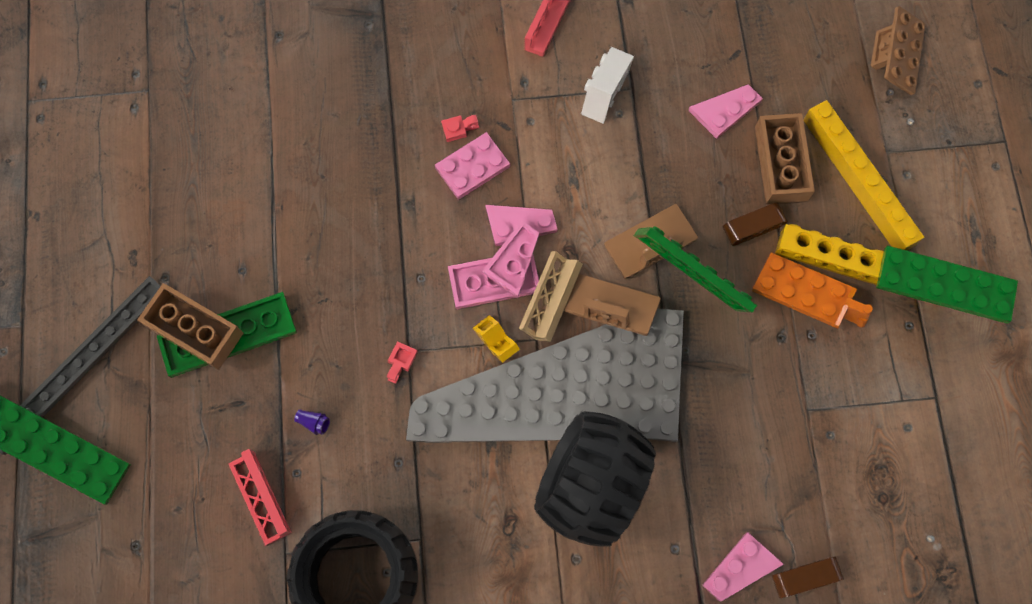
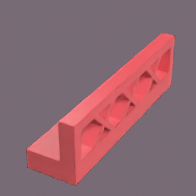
(545, 25)
(265, 492)

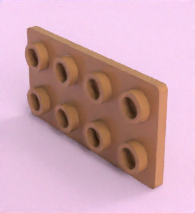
(900, 50)
(634, 256)
(612, 304)

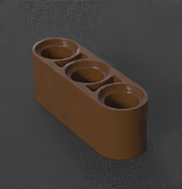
(755, 224)
(807, 577)

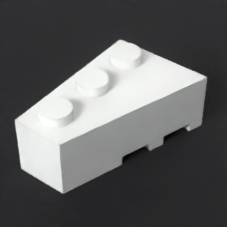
(606, 83)

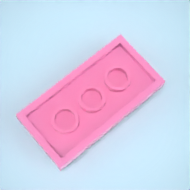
(474, 288)

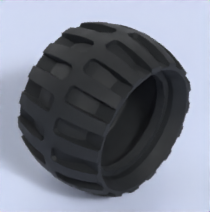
(595, 479)
(348, 524)

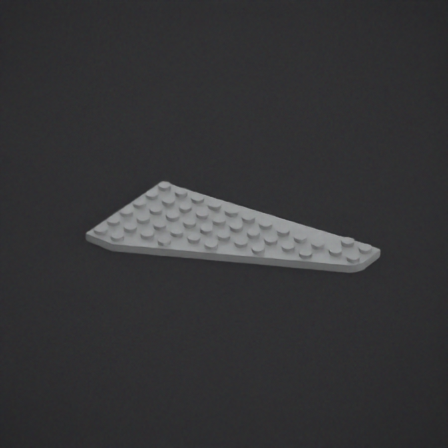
(545, 390)

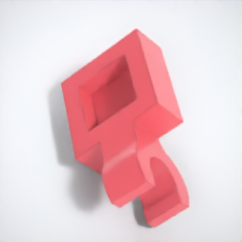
(456, 128)
(400, 358)

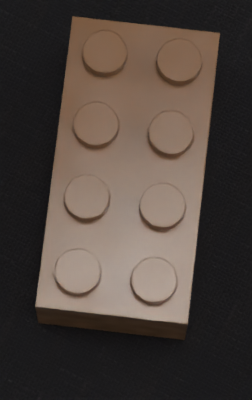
(784, 158)
(190, 326)

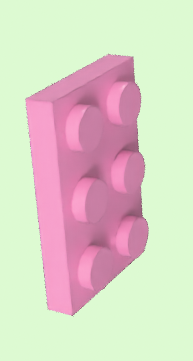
(472, 165)

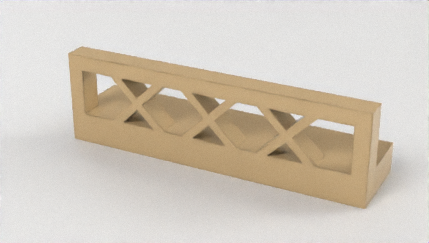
(553, 300)

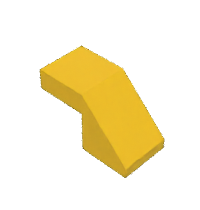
(496, 339)

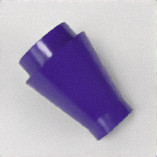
(313, 421)

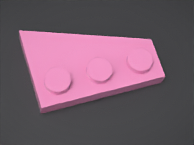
(726, 109)
(505, 219)
(513, 259)
(740, 568)

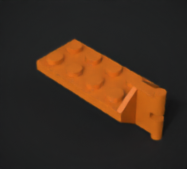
(810, 292)

